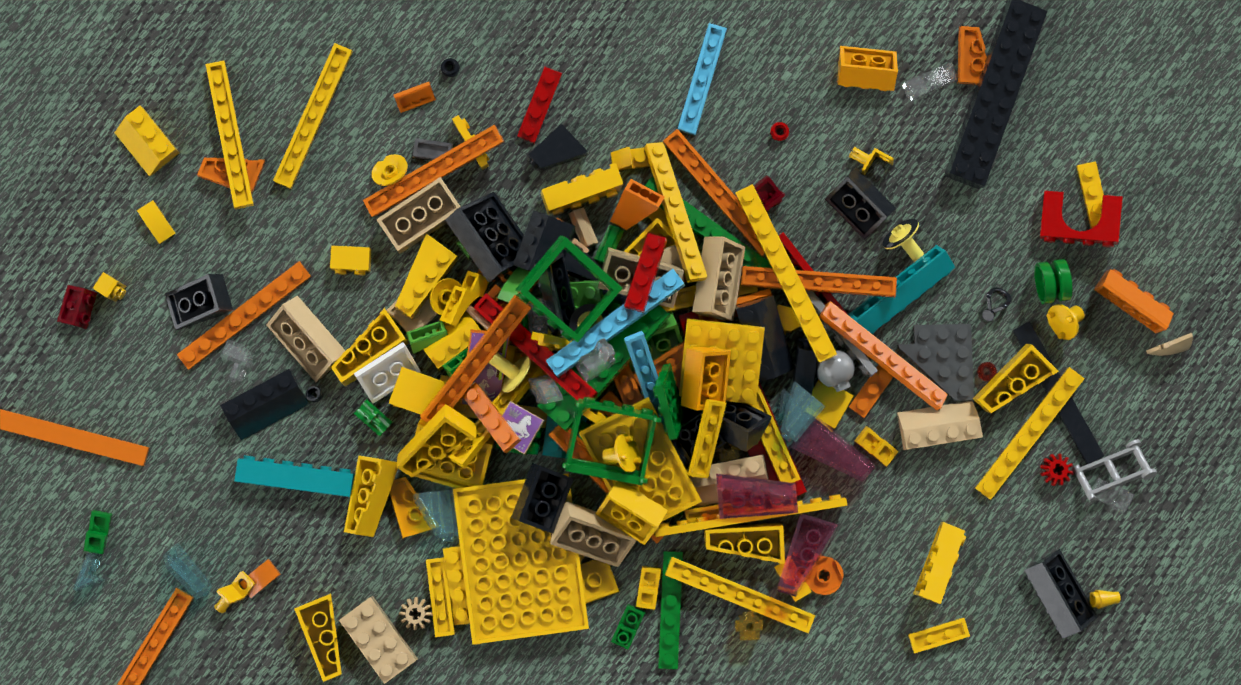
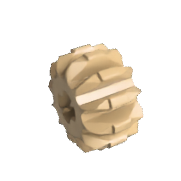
(420, 608)

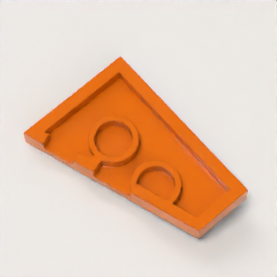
(970, 55)
(215, 171)

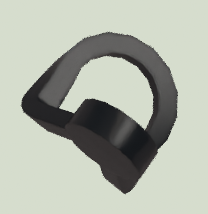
(989, 313)

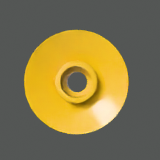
(389, 170)
(443, 286)

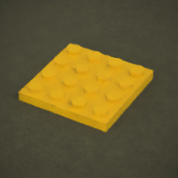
(745, 357)

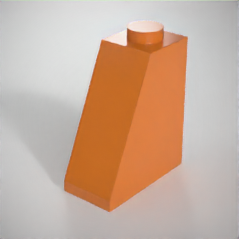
(635, 205)

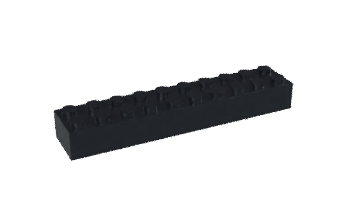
(995, 93)

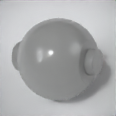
(836, 371)

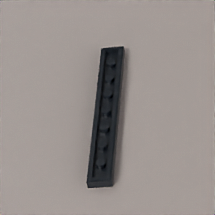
(1069, 413)

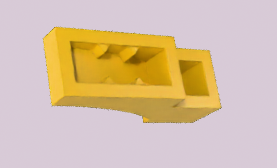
(461, 297)

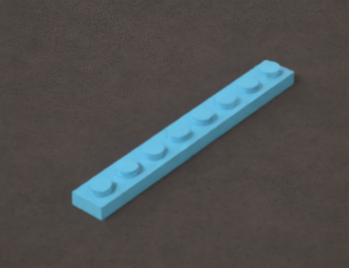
(613, 324)

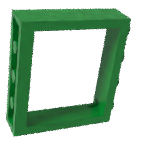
(525, 296)

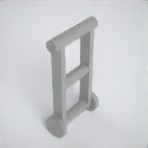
(1132, 447)

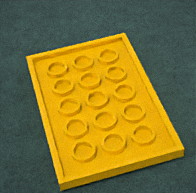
(665, 471)

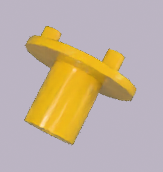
(1065, 320)
(623, 453)

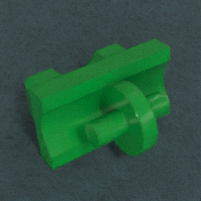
(373, 418)

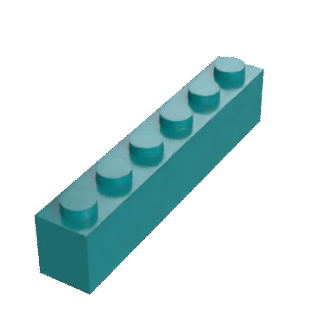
(909, 287)
(294, 477)

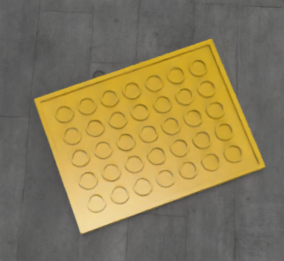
(512, 572)

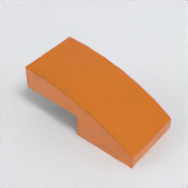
(261, 577)

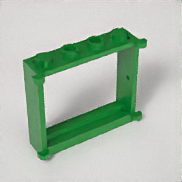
(603, 470)

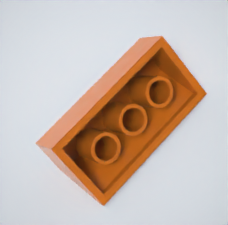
(1134, 301)

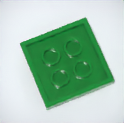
(669, 402)

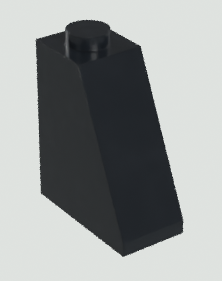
(556, 150)
(804, 365)

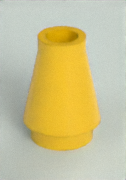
(1103, 598)

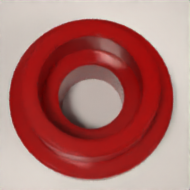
(779, 125)

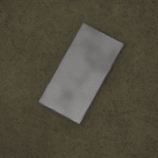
(430, 149)

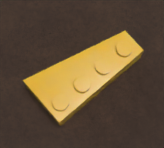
(374, 342)
(940, 563)

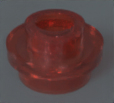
(993, 371)

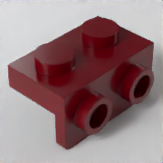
(768, 193)

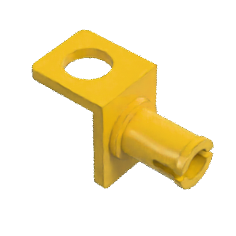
(867, 159)
(233, 592)

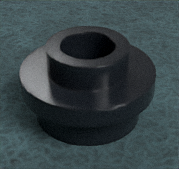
(450, 61)

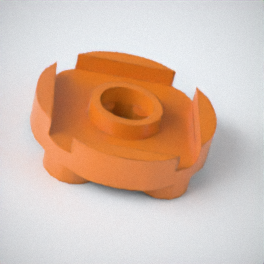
(833, 580)

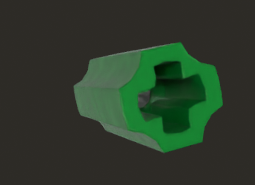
(611, 239)

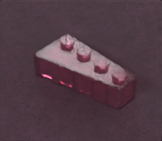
(830, 448)
(754, 497)
(806, 549)

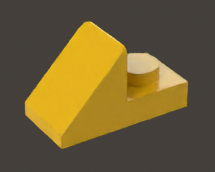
(630, 158)

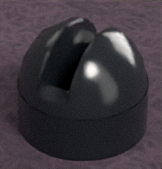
(310, 390)

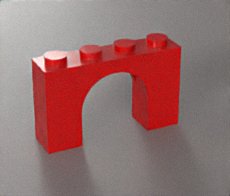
(1105, 232)

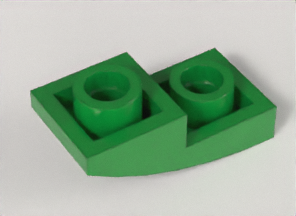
(628, 626)

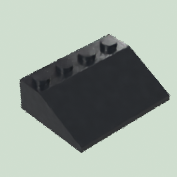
(487, 235)

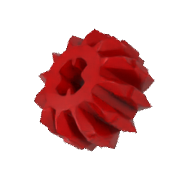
(1062, 474)

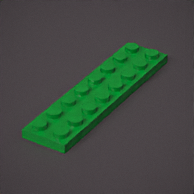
(564, 411)

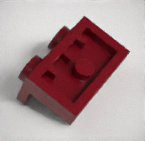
(77, 306)

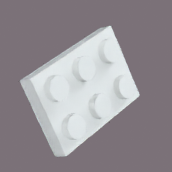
(381, 374)

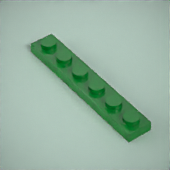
(669, 616)

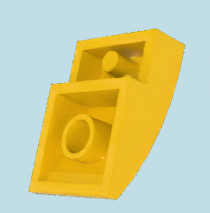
(414, 390)

